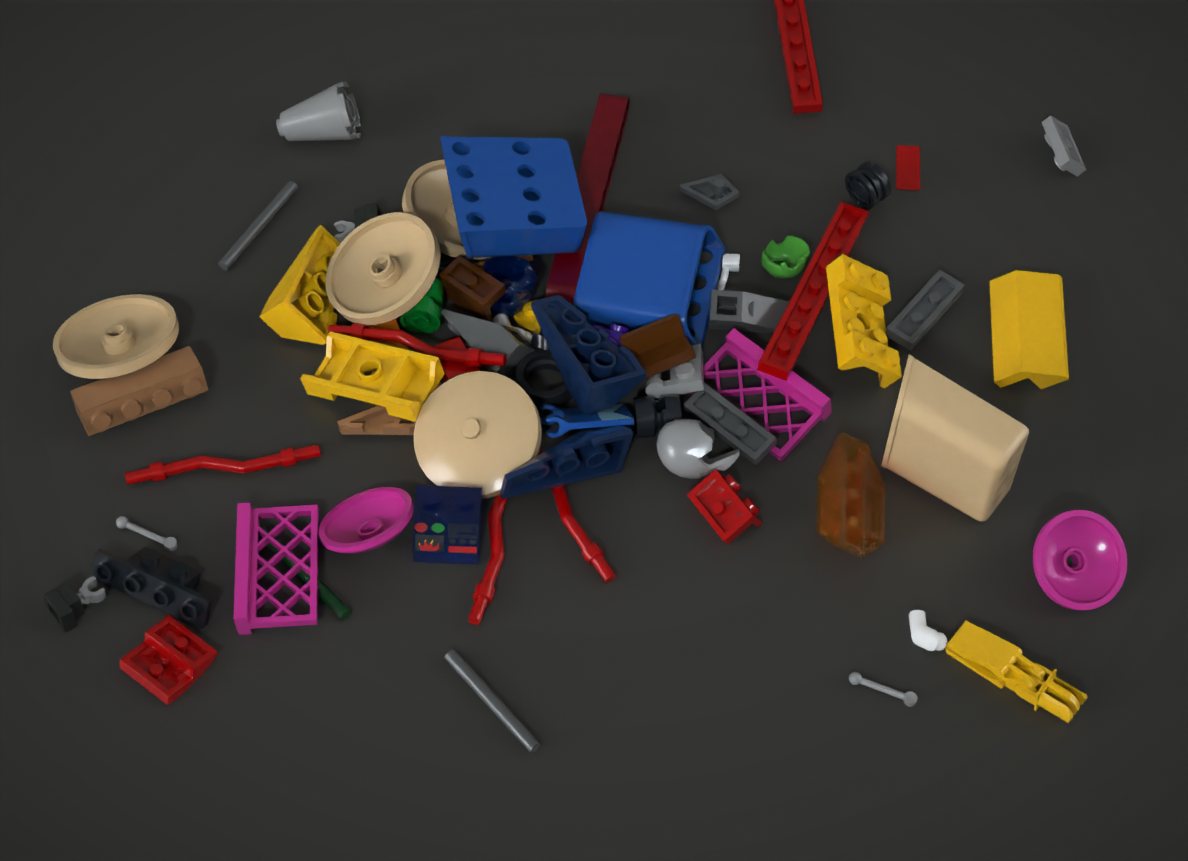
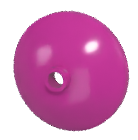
(366, 520)
(1096, 555)

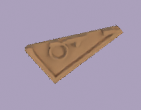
(376, 422)

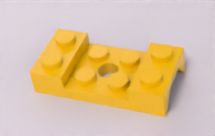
(858, 318)
(399, 384)

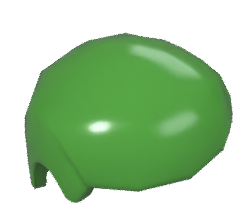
(786, 258)

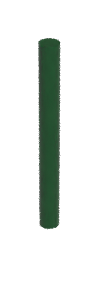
(324, 592)

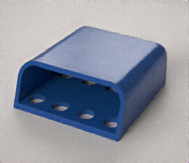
(514, 195)
(646, 271)

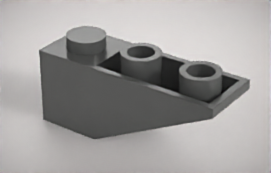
(744, 311)
(490, 338)

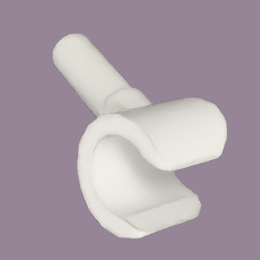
(729, 264)

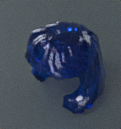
(518, 279)

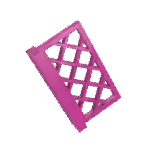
(795, 389)
(248, 572)

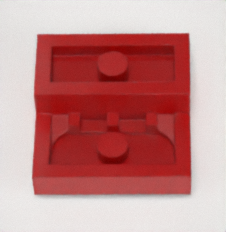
(168, 659)

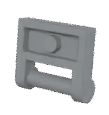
(683, 378)

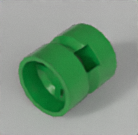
(426, 314)

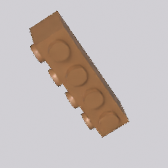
(139, 392)

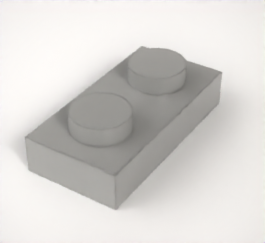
(1066, 152)

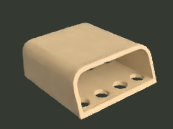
(953, 442)

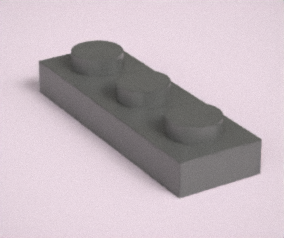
(925, 310)
(730, 424)

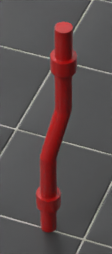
(472, 357)
(159, 471)
(590, 551)
(485, 590)

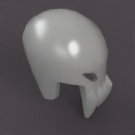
(684, 447)

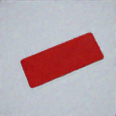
(907, 167)

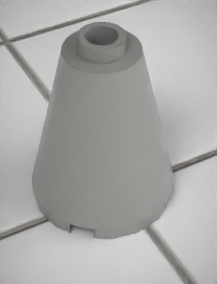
(322, 117)

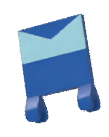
(576, 419)

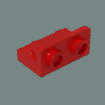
(723, 506)

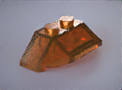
(851, 498)

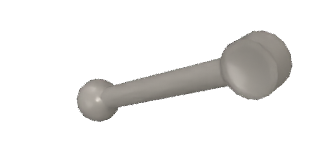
(169, 543)
(909, 698)

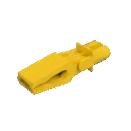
(1006, 666)

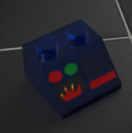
(447, 524)

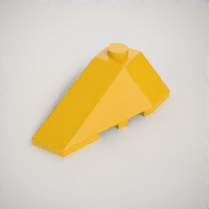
(300, 302)

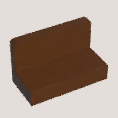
(471, 288)
(659, 345)

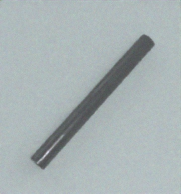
(257, 226)
(492, 701)

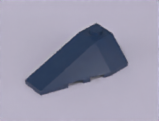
(589, 362)
(578, 458)

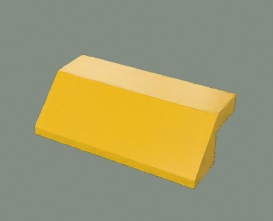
(1028, 329)

